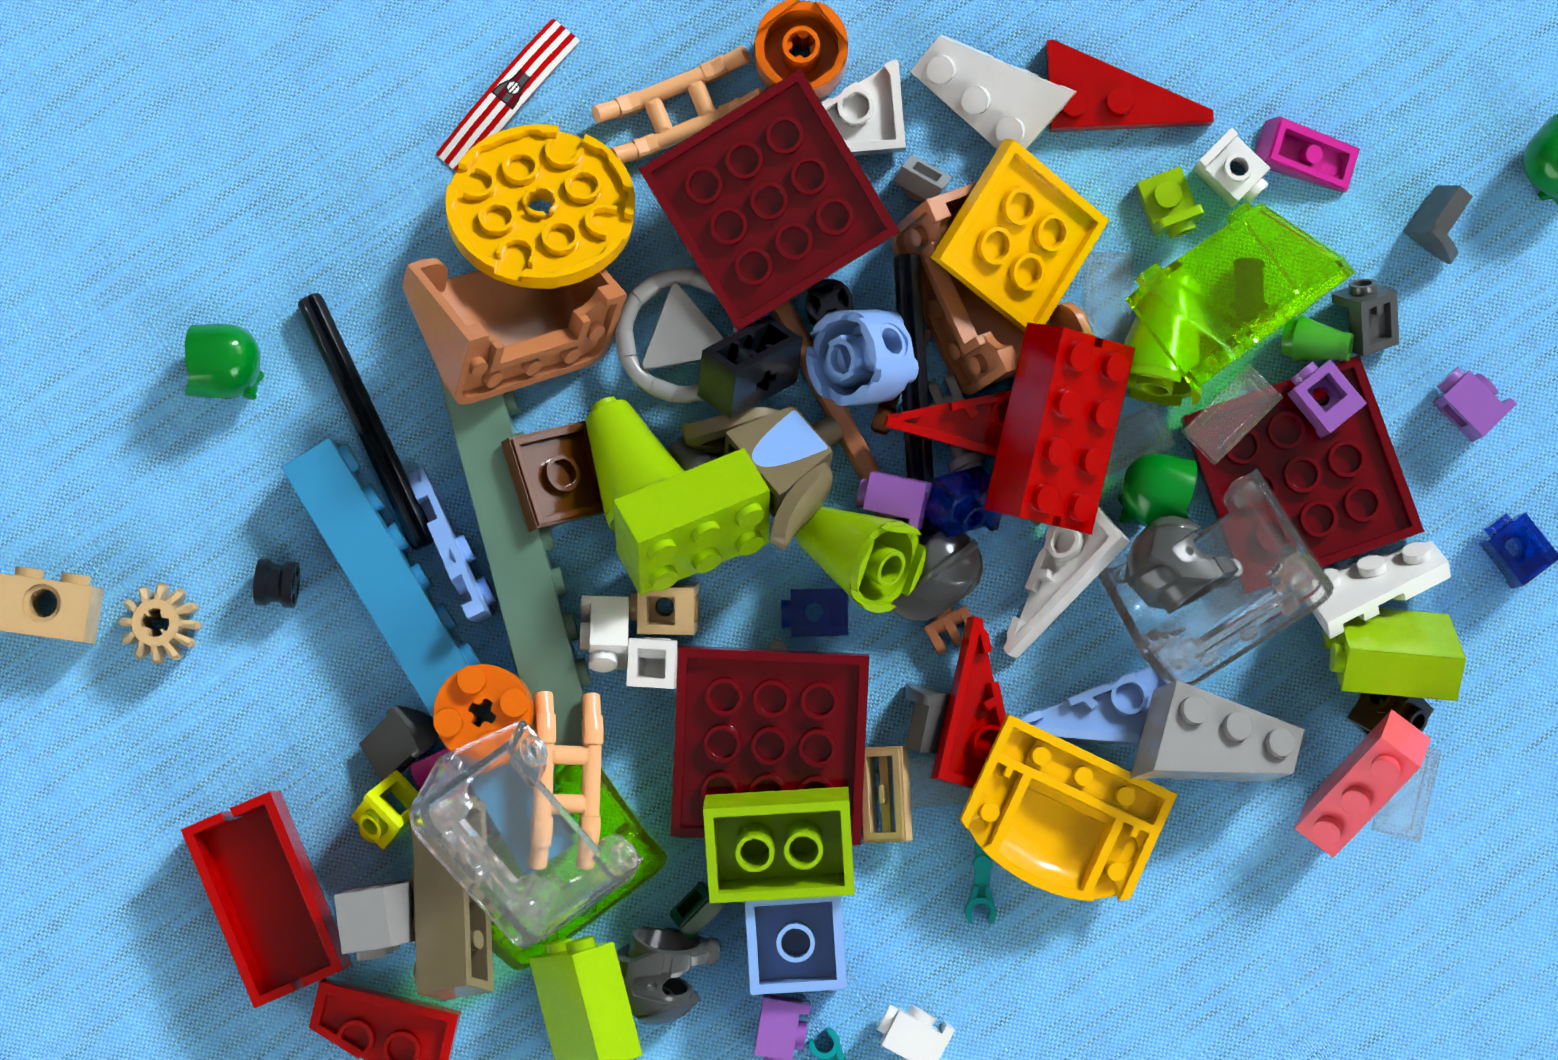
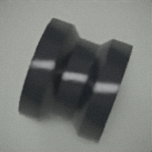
(827, 297)
(276, 583)

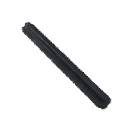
(915, 395)
(366, 420)

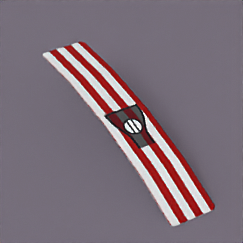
(509, 91)

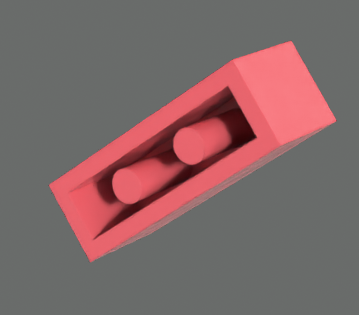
(1363, 783)

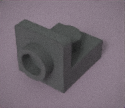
(1371, 315)

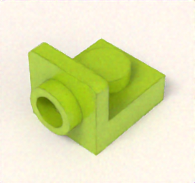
(1169, 203)

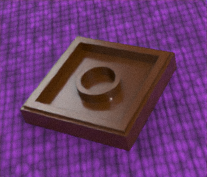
(554, 475)

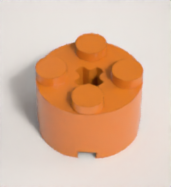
(803, 26)
(475, 686)

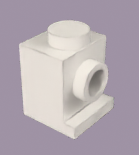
(1216, 172)
(605, 631)
(652, 662)
(913, 1033)

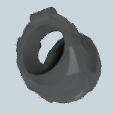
(1170, 569)
(653, 970)

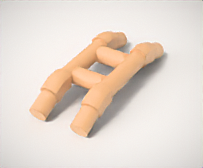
(652, 98)
(587, 755)

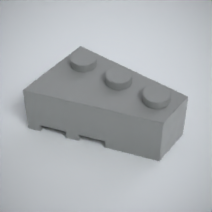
(1212, 738)
(375, 918)

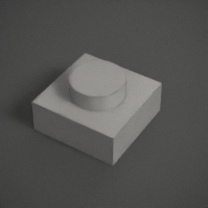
(921, 179)

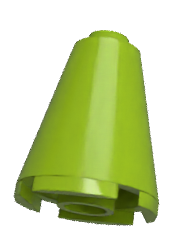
(1153, 374)
(624, 452)
(865, 555)

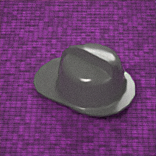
(948, 575)

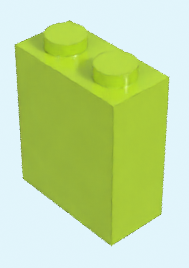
(1399, 655)
(585, 1001)

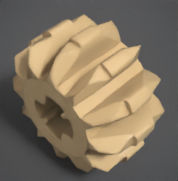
(170, 608)

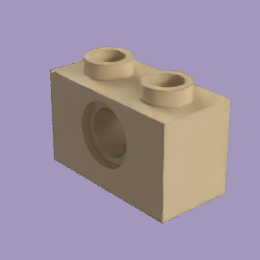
(76, 610)

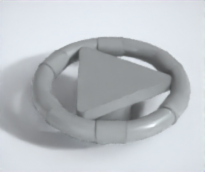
(677, 338)

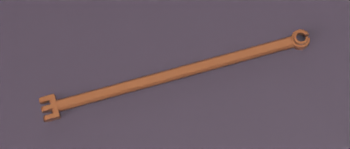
(864, 463)

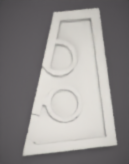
(990, 93)
(1376, 579)

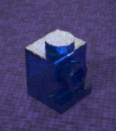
(959, 502)
(1533, 553)
(835, 613)

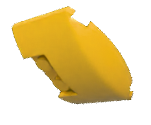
(1064, 815)

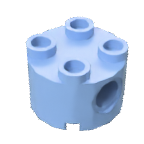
(861, 357)

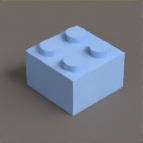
(795, 945)

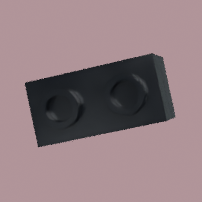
(749, 366)

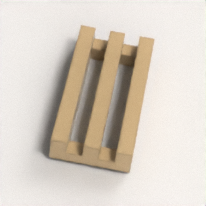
(901, 795)

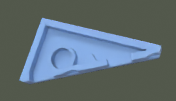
(454, 550)
(1103, 714)

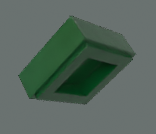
(695, 911)

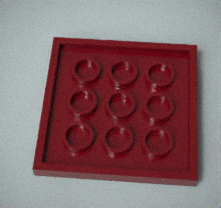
(769, 200)
(1337, 488)
(767, 726)

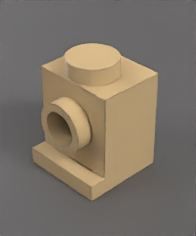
(683, 619)

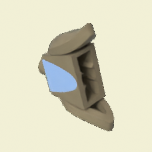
(786, 452)

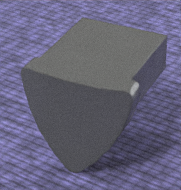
(1436, 219)
(926, 717)
(399, 740)

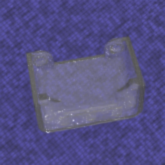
(1275, 590)
(513, 839)

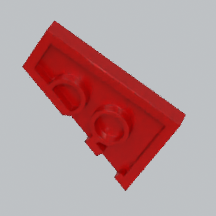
(382, 1024)

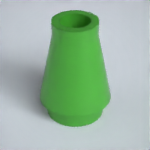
(1315, 341)

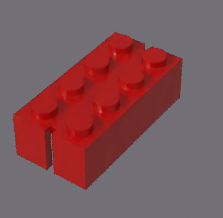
(1059, 427)
(266, 897)

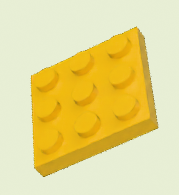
(1020, 237)

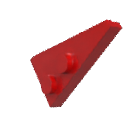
(1114, 98)
(965, 423)
(972, 712)

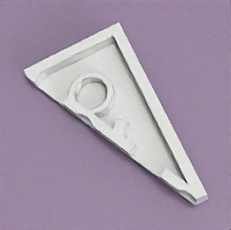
(871, 113)
(1060, 575)

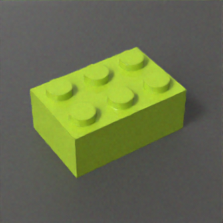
(692, 522)
(778, 845)

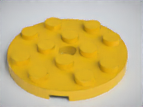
(524, 246)

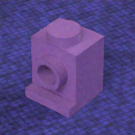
(1341, 396)
(1471, 403)
(894, 497)
(780, 1027)

